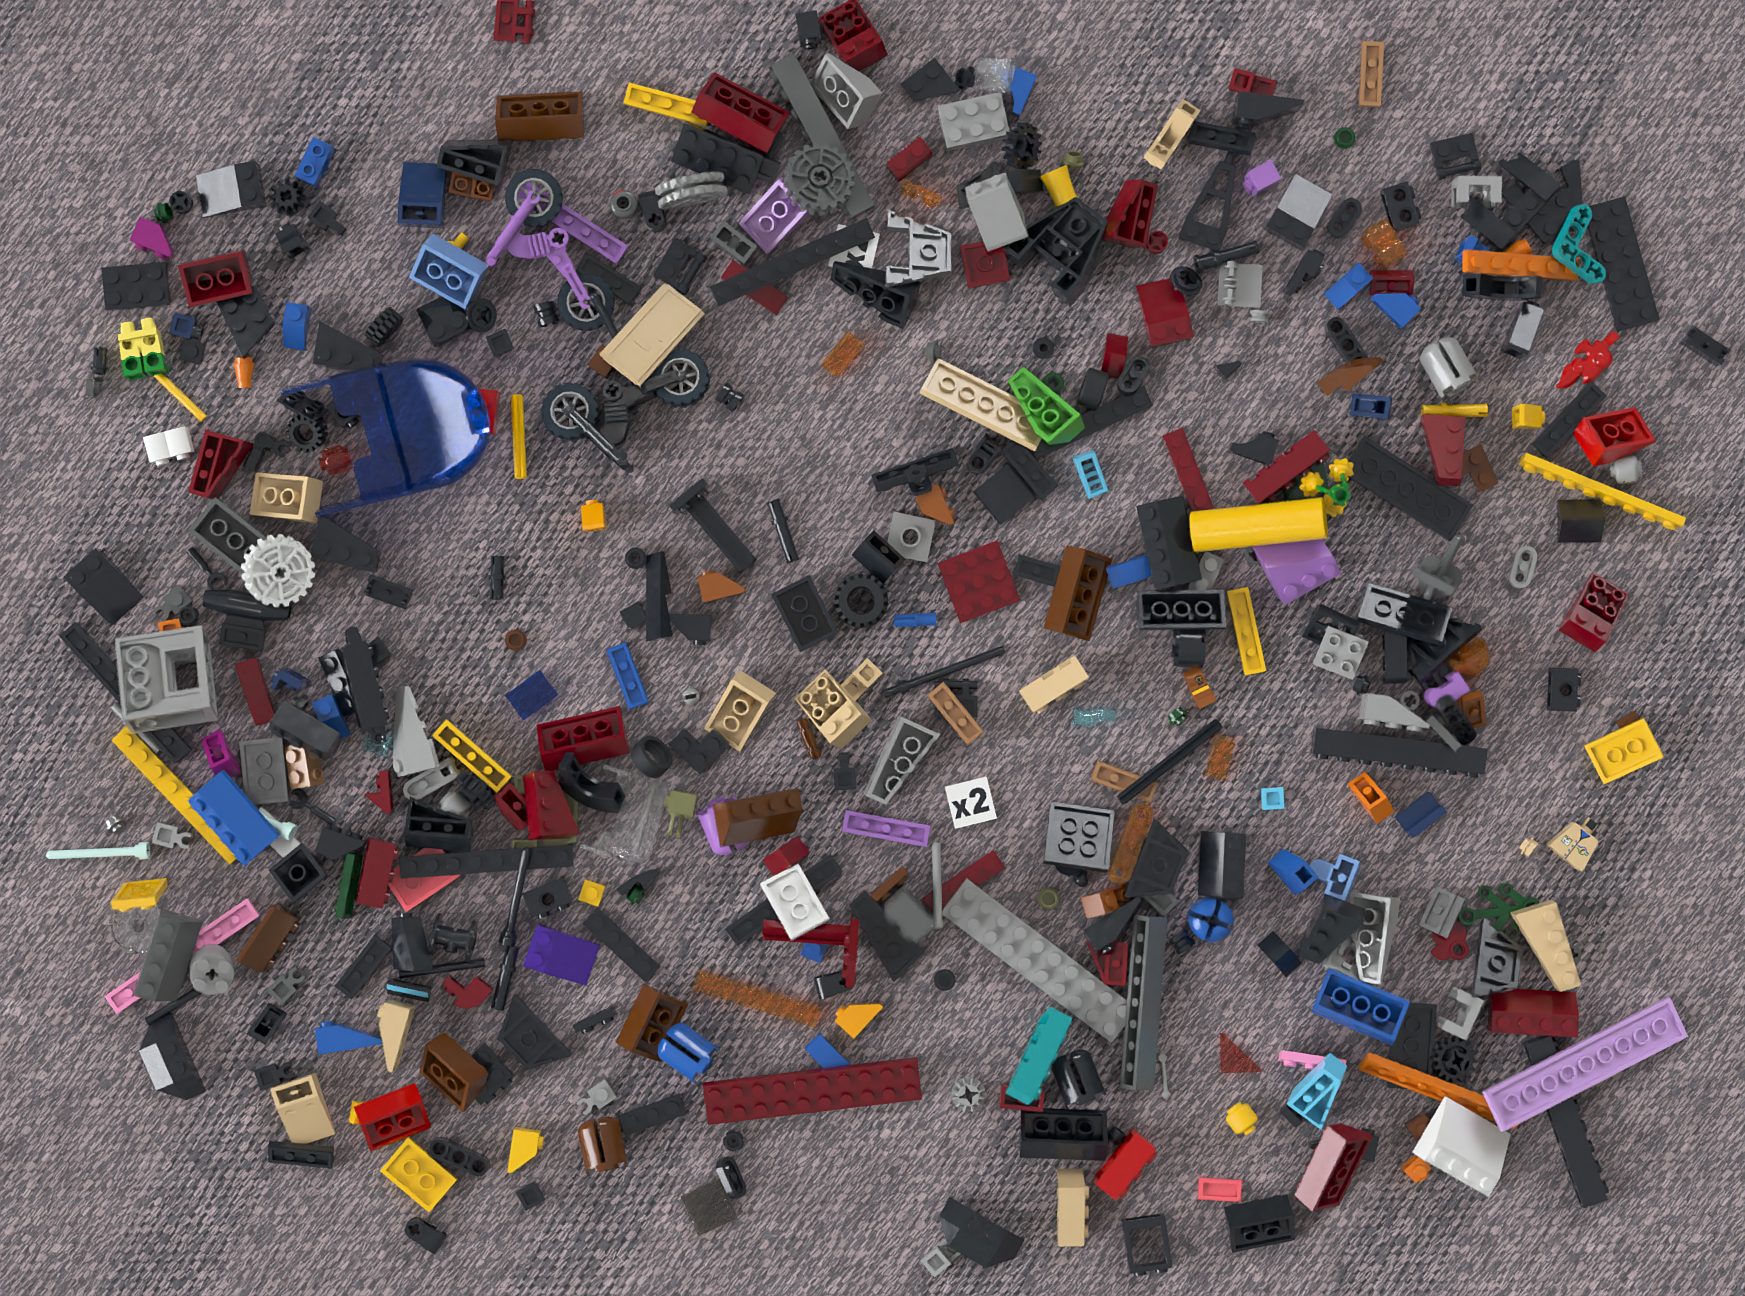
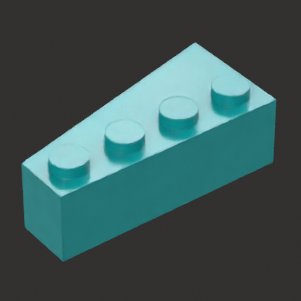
(1038, 1056)

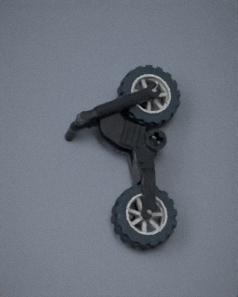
(626, 400)

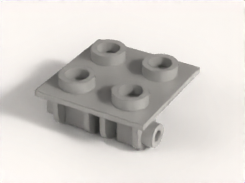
(1240, 285)
(1340, 652)

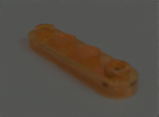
(1130, 843)

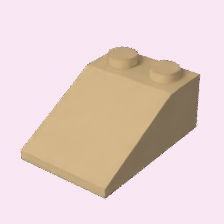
(286, 497)
(740, 709)
(394, 1028)

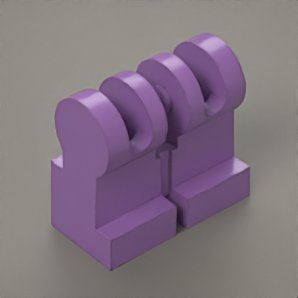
(1454, 686)

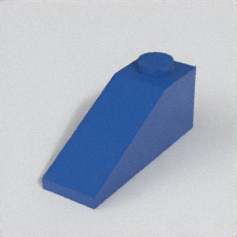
(340, 1037)

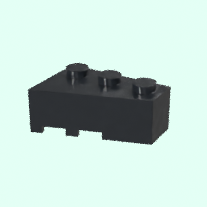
(436, 829)

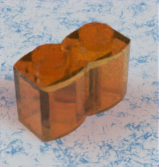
(1384, 244)

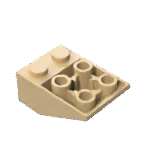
(832, 710)
(303, 1109)

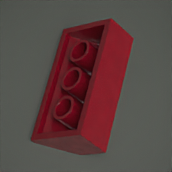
(740, 112)
(587, 735)
(1534, 1013)
(1332, 1166)

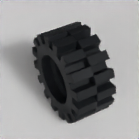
(383, 326)
(299, 441)

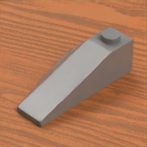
(410, 745)

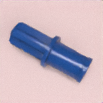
(915, 619)

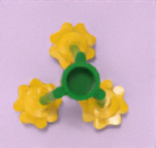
(1338, 495)

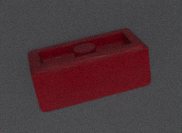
(1392, 282)

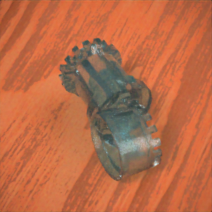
(1087, 718)

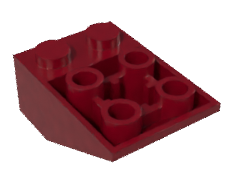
(853, 35)
(1594, 612)

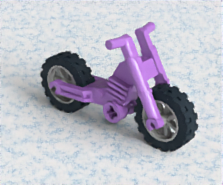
(542, 245)

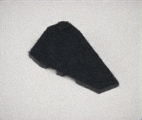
(869, 283)

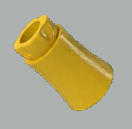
(1059, 185)

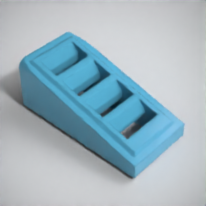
(1077, 461)

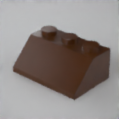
(269, 938)
(649, 1022)
(453, 1071)

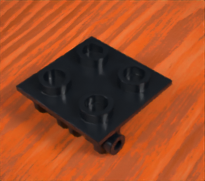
(304, 406)

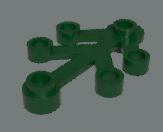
(1502, 911)

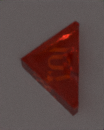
(1233, 1059)

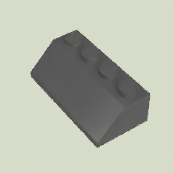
(167, 956)

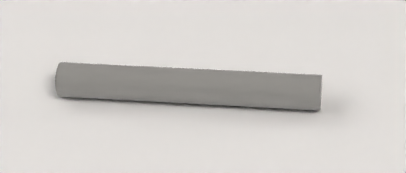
(143, 735)

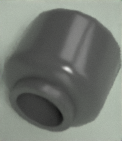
(626, 197)

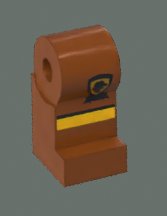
(1198, 687)

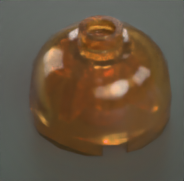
(1471, 659)

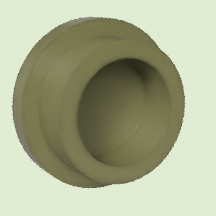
(1048, 898)

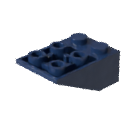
(422, 196)

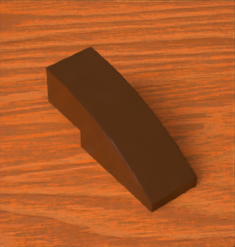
(1348, 374)

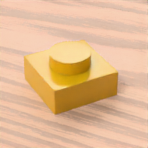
(591, 892)

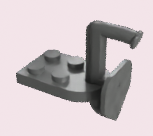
(1439, 576)

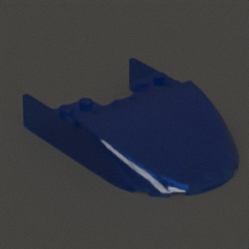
(420, 425)

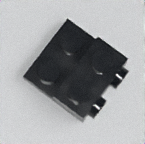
(1308, 268)
(498, 1073)

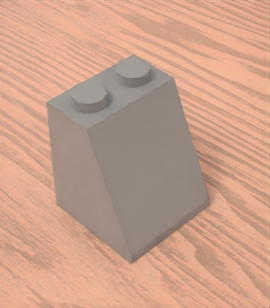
(996, 211)

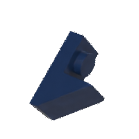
(1371, 406)

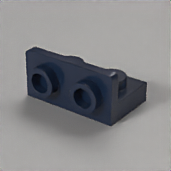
(290, 679)

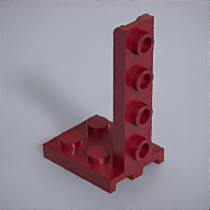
(823, 934)

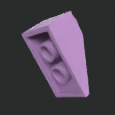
(773, 217)

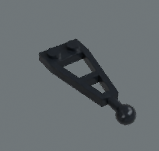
(1203, 234)

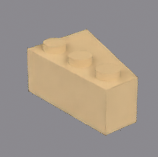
(1071, 1207)

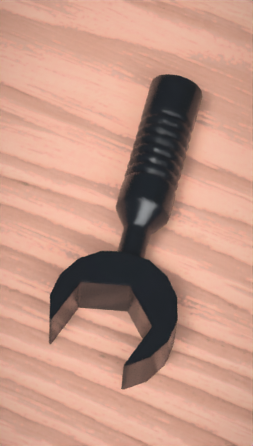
(204, 567)
(302, 796)

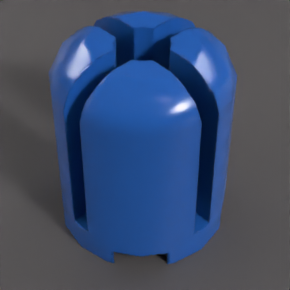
(1219, 910)
(694, 1043)

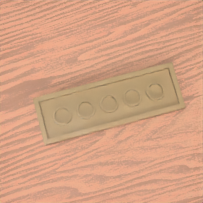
(980, 402)

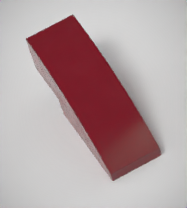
(766, 296)
(255, 690)

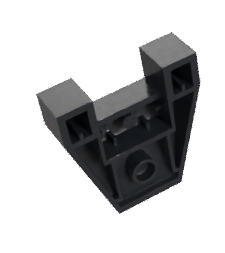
(1068, 242)

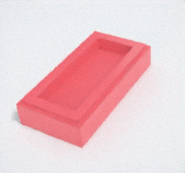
(1219, 1189)

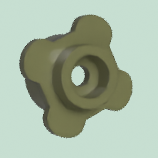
(1073, 159)

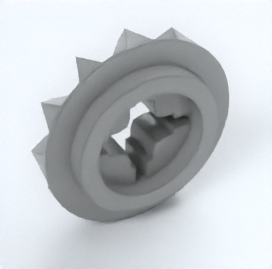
(974, 1086)

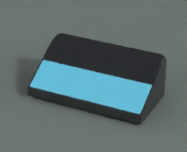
(408, 990)

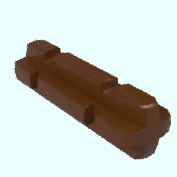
(808, 738)

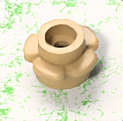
(1528, 846)

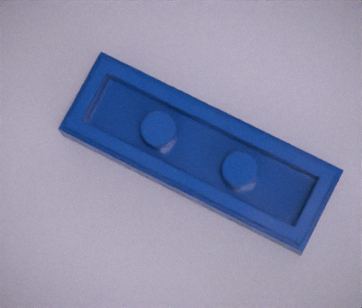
(627, 675)

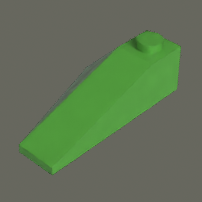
(1045, 410)

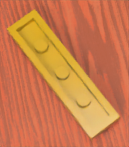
(662, 103)
(1246, 631)

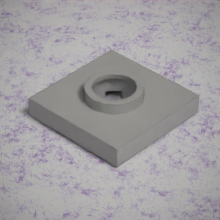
(924, 528)
(1335, 962)

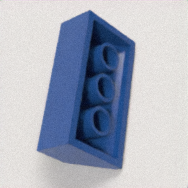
(233, 818)
(1360, 1006)

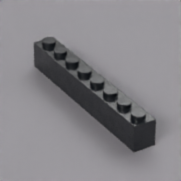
(1398, 751)
(1571, 1134)

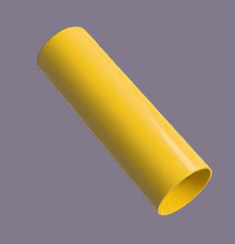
(1258, 524)

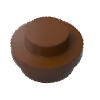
(515, 640)

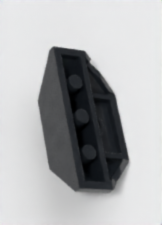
(170, 1060)
(977, 1235)

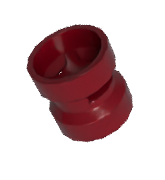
(1159, 239)

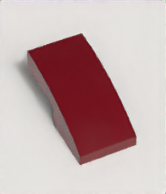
(1251, 83)

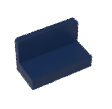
(1420, 815)

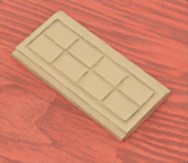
(652, 334)

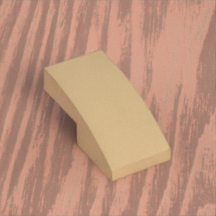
(862, 678)

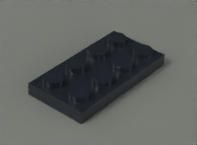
(710, 152)
(1404, 614)
(1415, 1039)

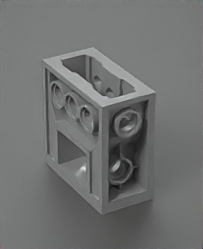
(150, 684)

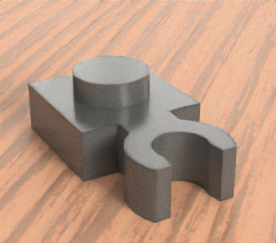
(174, 600)
(284, 987)

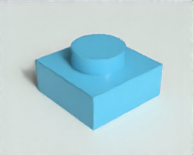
(1272, 798)

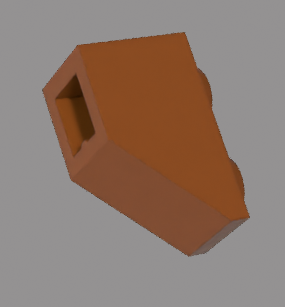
(934, 505)
(1105, 901)

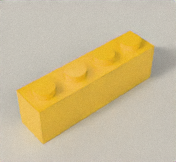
(472, 756)

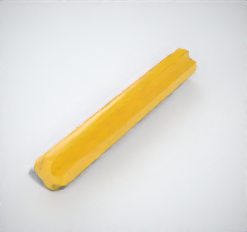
(518, 436)

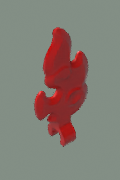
(1590, 368)

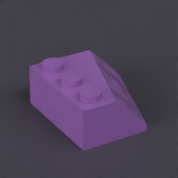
(1296, 567)

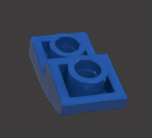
(1129, 571)
(825, 1052)

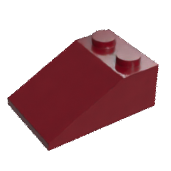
(1164, 313)

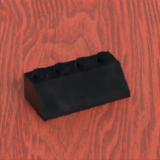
(1168, 542)
(1180, 609)
(1063, 1134)

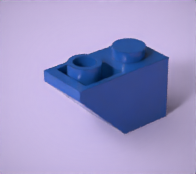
(1292, 871)

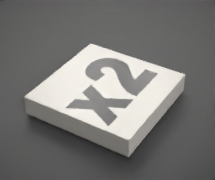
(859, 255)
(970, 802)

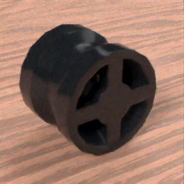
(177, 199)
(1182, 941)

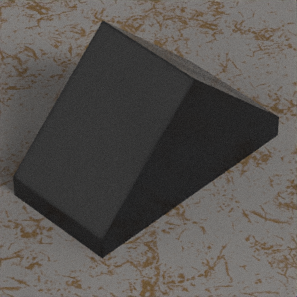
(1279, 953)
(267, 1024)

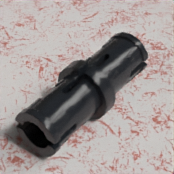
(497, 578)

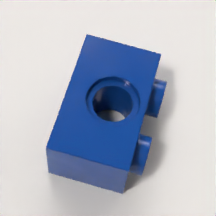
(315, 162)

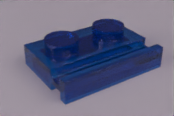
(531, 695)

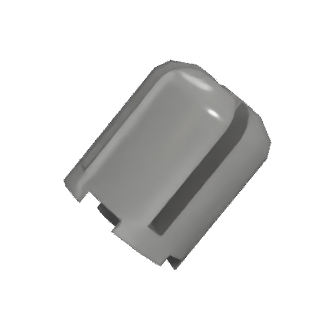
(1447, 366)

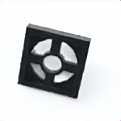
(1324, 611)

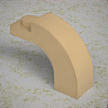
(1171, 134)

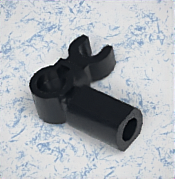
(256, 453)

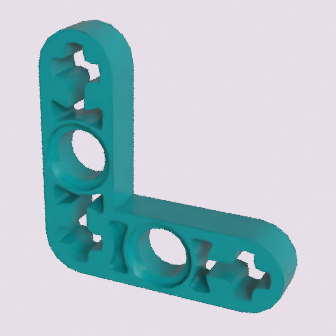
(1571, 246)

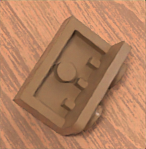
(302, 768)

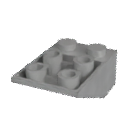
(1385, 709)

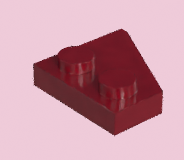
(1112, 966)

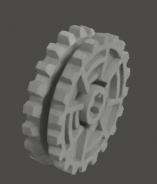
(691, 190)

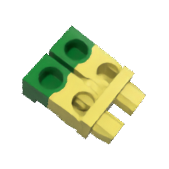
(141, 350)

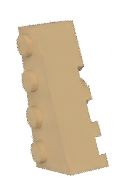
(1548, 941)

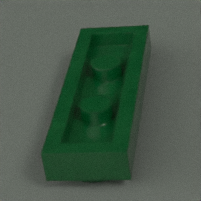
(348, 886)

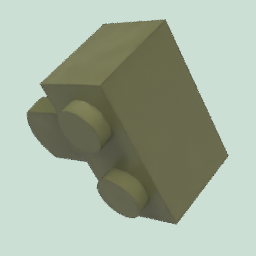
(681, 805)

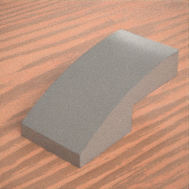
(939, 1258)

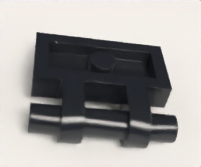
(969, 702)

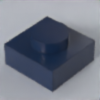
(182, 325)

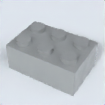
(973, 121)

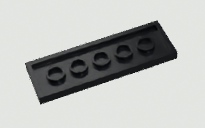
(1620, 255)
(1408, 489)

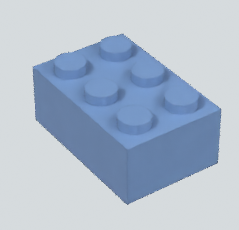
(448, 271)

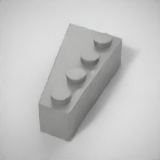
(899, 758)

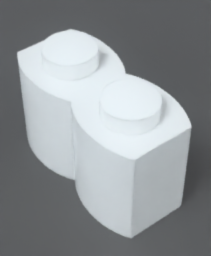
(169, 445)

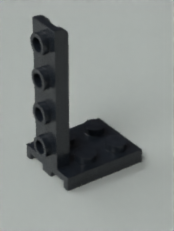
(694, 502)

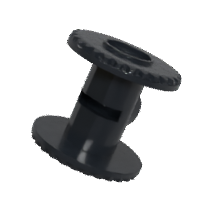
(452, 940)

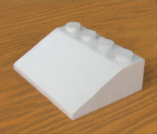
(1464, 1146)

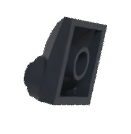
(443, 320)

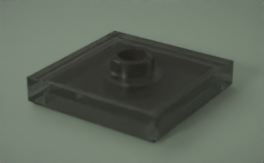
(708, 1207)

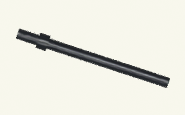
(904, 686)

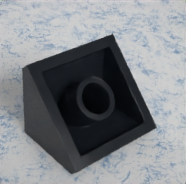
(1580, 521)
(298, 872)

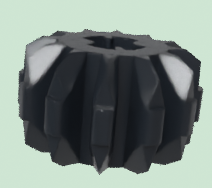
(288, 204)

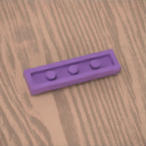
(886, 828)

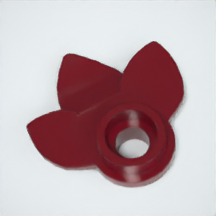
(1445, 947)

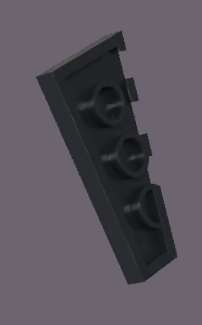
(889, 943)

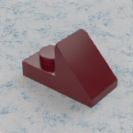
(383, 799)

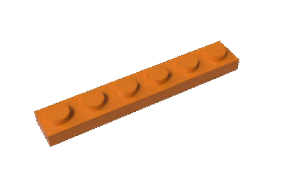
(1516, 265)

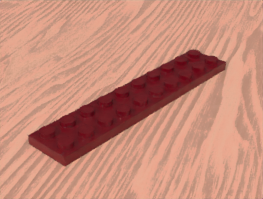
(812, 1090)

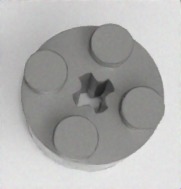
(208, 980)

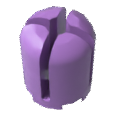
(708, 823)

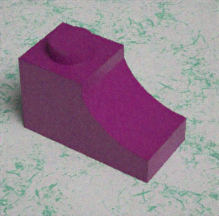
(220, 754)

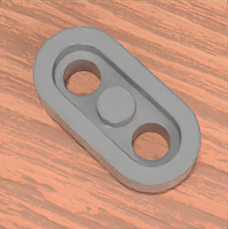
(1523, 567)

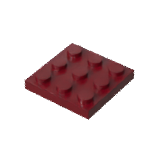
(978, 581)

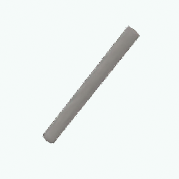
(937, 888)

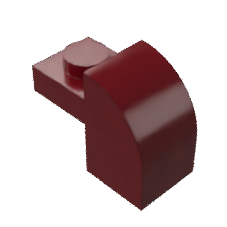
(470, 996)

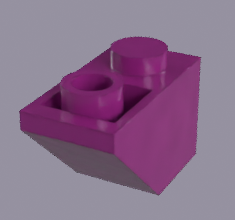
(153, 237)

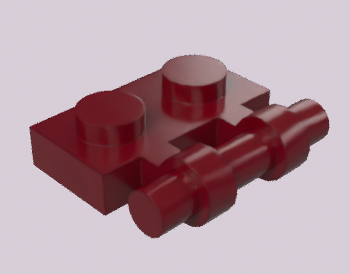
(507, 19)

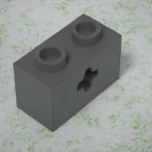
(734, 243)

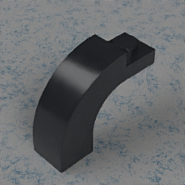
(1501, 288)
(587, 790)

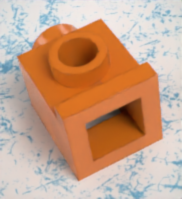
(1416, 1168)

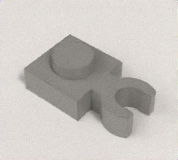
(168, 835)
(599, 1095)

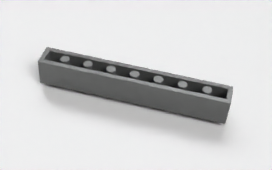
(816, 124)
(1143, 1002)

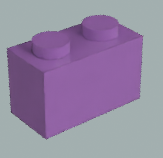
(1261, 178)

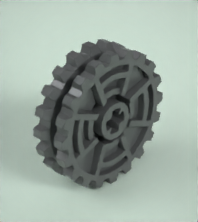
(833, 187)

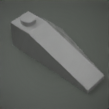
(1376, 935)

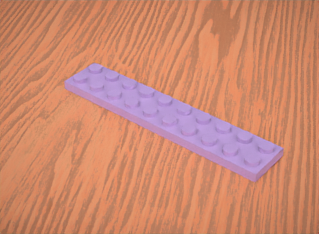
(1585, 1064)

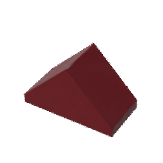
(1114, 355)
(786, 856)

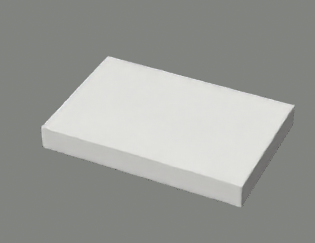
(794, 901)

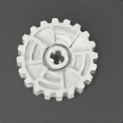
(262, 575)

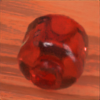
(335, 460)

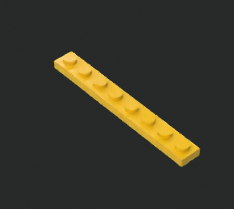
(1609, 495)
(168, 785)

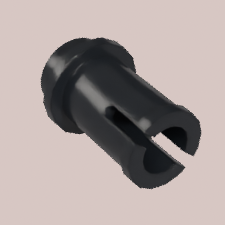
(99, 361)

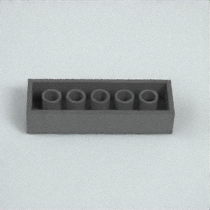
(909, 914)

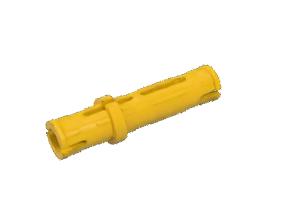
(1460, 410)

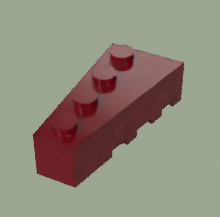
(1287, 468)

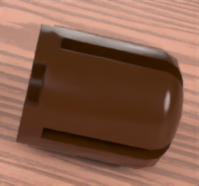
(611, 1141)

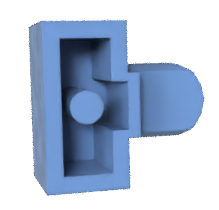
(1338, 876)

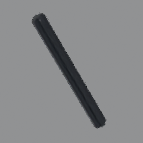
(1168, 762)

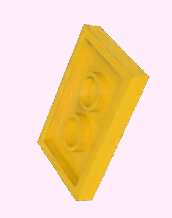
(1624, 751)
(139, 894)
(418, 1174)

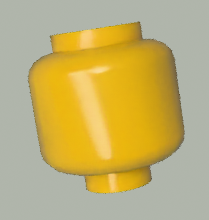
(1241, 1118)

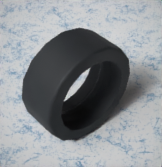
(645, 763)

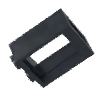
(1144, 1222)

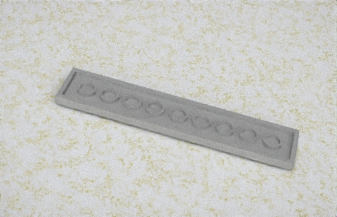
(1037, 959)

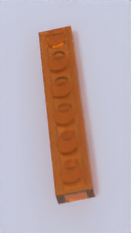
(757, 998)

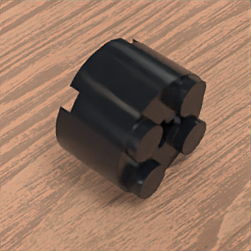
(1188, 648)

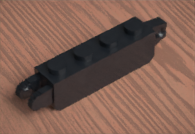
(363, 686)

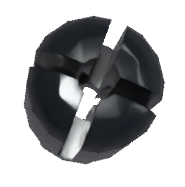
(1087, 1073)

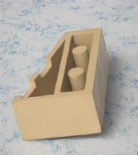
(1054, 684)

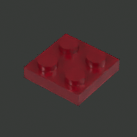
(984, 266)

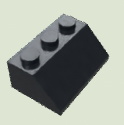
(304, 731)
(1222, 864)
(1259, 1223)

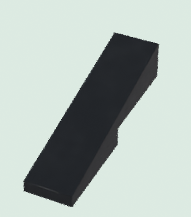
(657, 587)

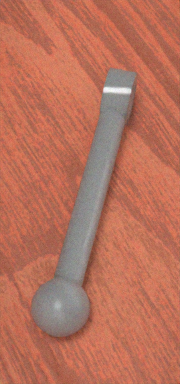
(1162, 1058)

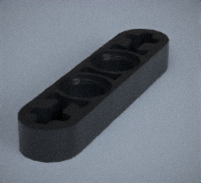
(1456, 719)

